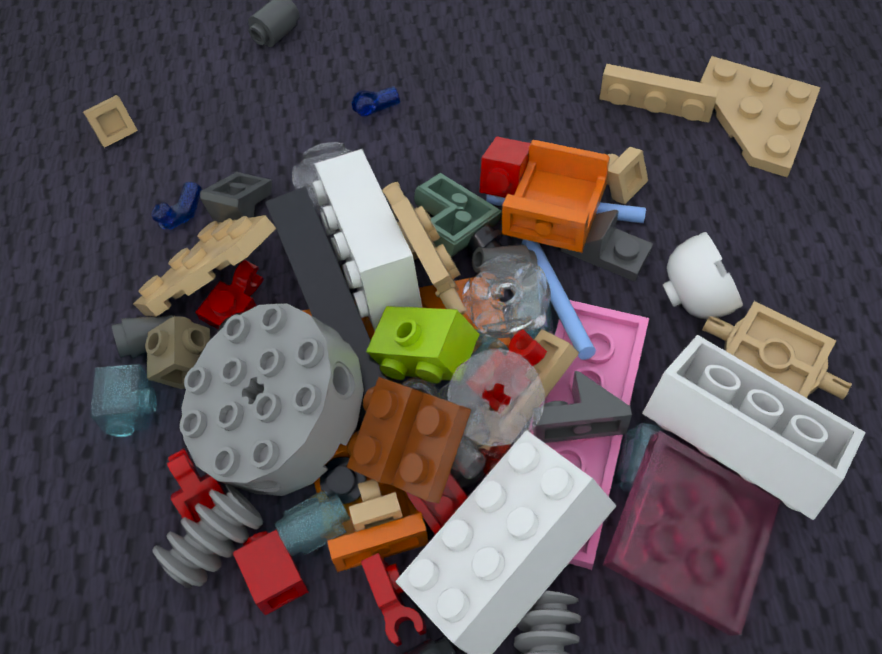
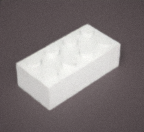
(366, 236)
(755, 426)
(505, 545)

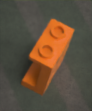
(556, 196)
(386, 539)

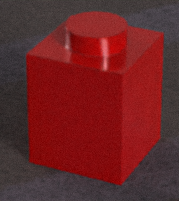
(503, 166)
(269, 571)

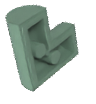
(455, 211)

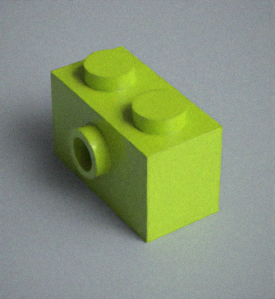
(422, 342)

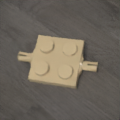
(422, 235)
(781, 350)

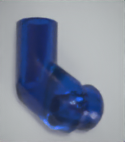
(370, 102)
(184, 210)

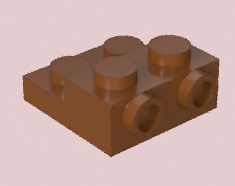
(407, 439)

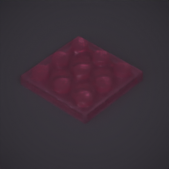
(693, 534)

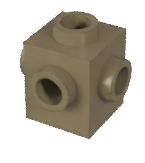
(174, 350)

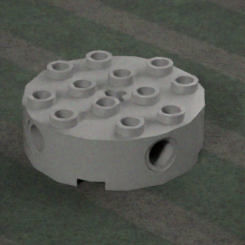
(271, 400)

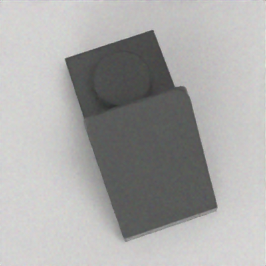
(235, 196)
(613, 248)
(591, 416)

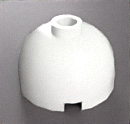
(701, 280)

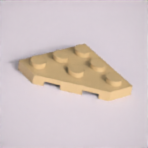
(761, 112)
(191, 269)

